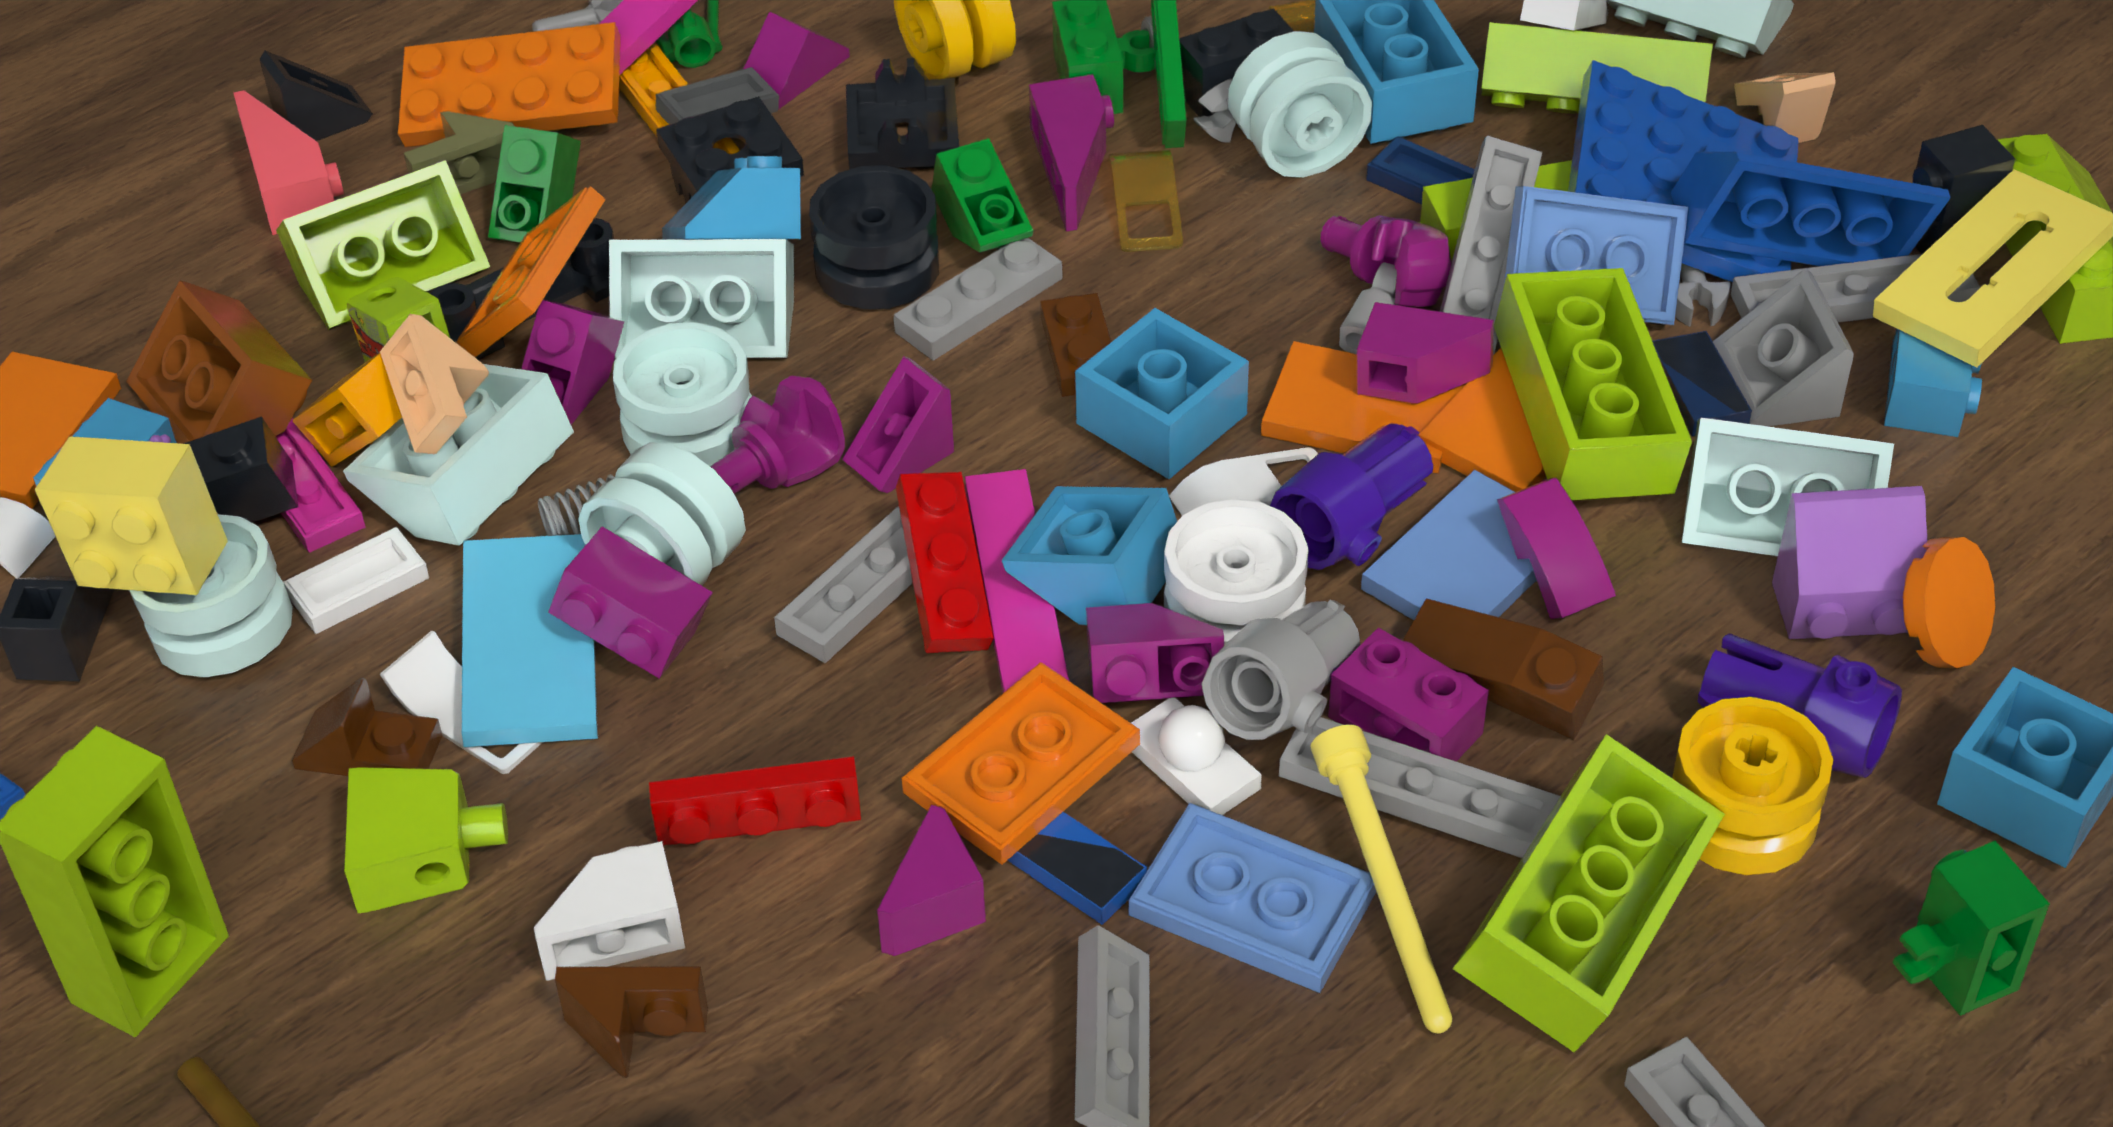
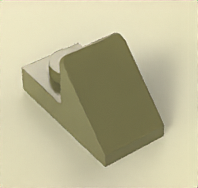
(469, 148)

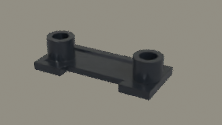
(584, 272)

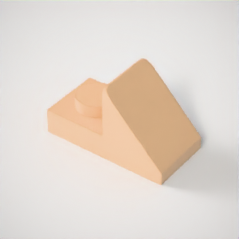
(1790, 101)
(430, 381)

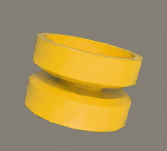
(956, 34)
(1764, 773)

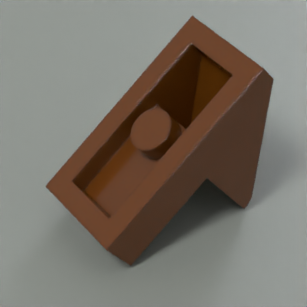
(355, 735)
(615, 1002)

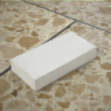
(356, 580)

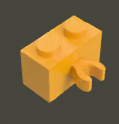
(351, 412)

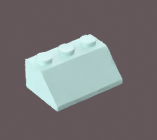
(1733, 23)
(713, 282)
(1747, 475)
(447, 495)

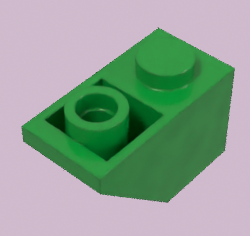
(532, 180)
(978, 197)

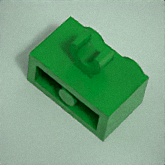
(1088, 45)
(1974, 928)

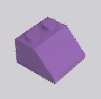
(1848, 560)

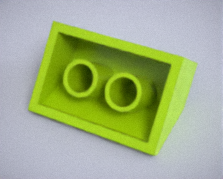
(392, 230)

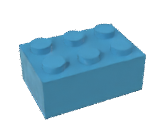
(1406, 61)

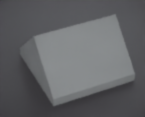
(1789, 356)

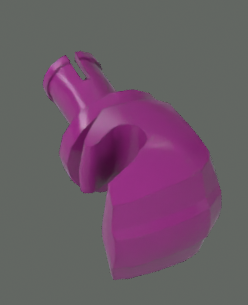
(1414, 248)
(785, 440)

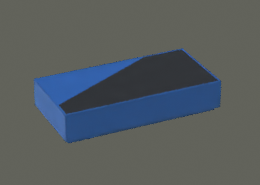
(1080, 867)

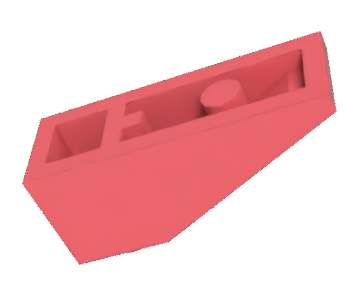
(285, 163)

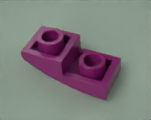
(1559, 546)

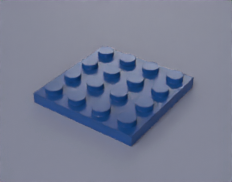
(1641, 138)

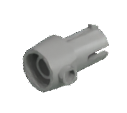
(1277, 669)

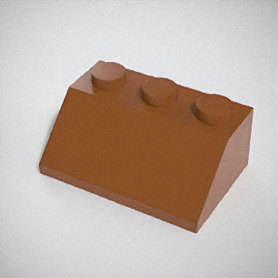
(215, 367)

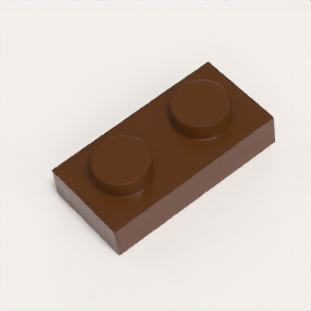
(1074, 334)

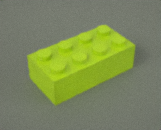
(1591, 384)
(113, 879)
(1590, 894)

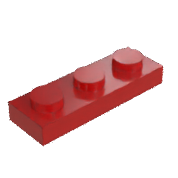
(944, 562)
(755, 801)

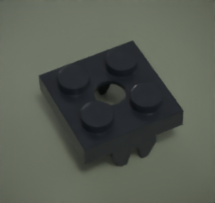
(894, 99)
(691, 142)

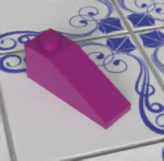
(1070, 135)

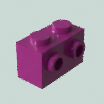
(630, 602)
(1407, 697)

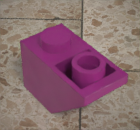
(574, 351)
(1421, 352)
(1148, 652)

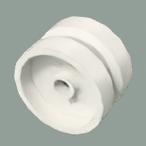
(1235, 565)

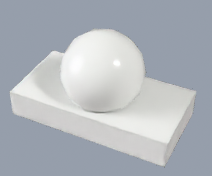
(1192, 757)

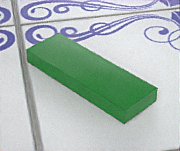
(1169, 72)

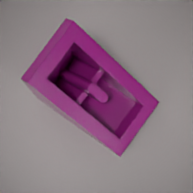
(793, 56)
(905, 429)
(933, 889)

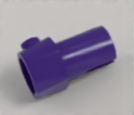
(1346, 495)
(1843, 701)

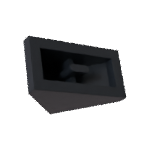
(311, 99)

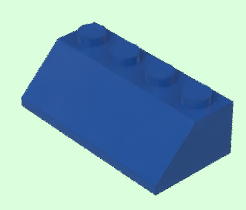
(1801, 210)

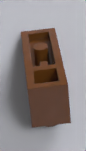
(1516, 663)

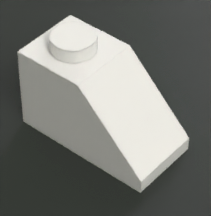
(612, 913)

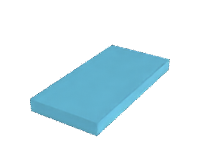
(521, 666)

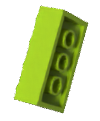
(1551, 64)
(2085, 301)

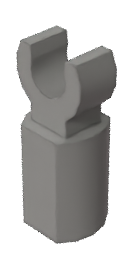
(1381, 291)

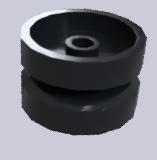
(874, 237)

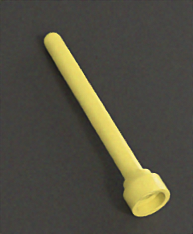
(1343, 758)

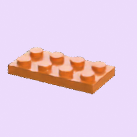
(520, 78)

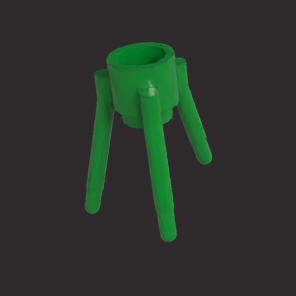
(693, 38)

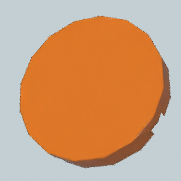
(1949, 602)

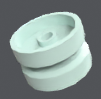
(1299, 104)
(682, 389)
(669, 509)
(233, 617)

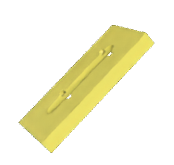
(1979, 325)

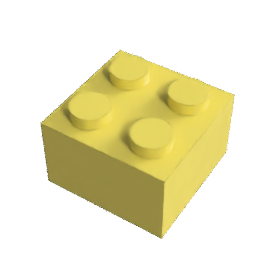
(132, 515)

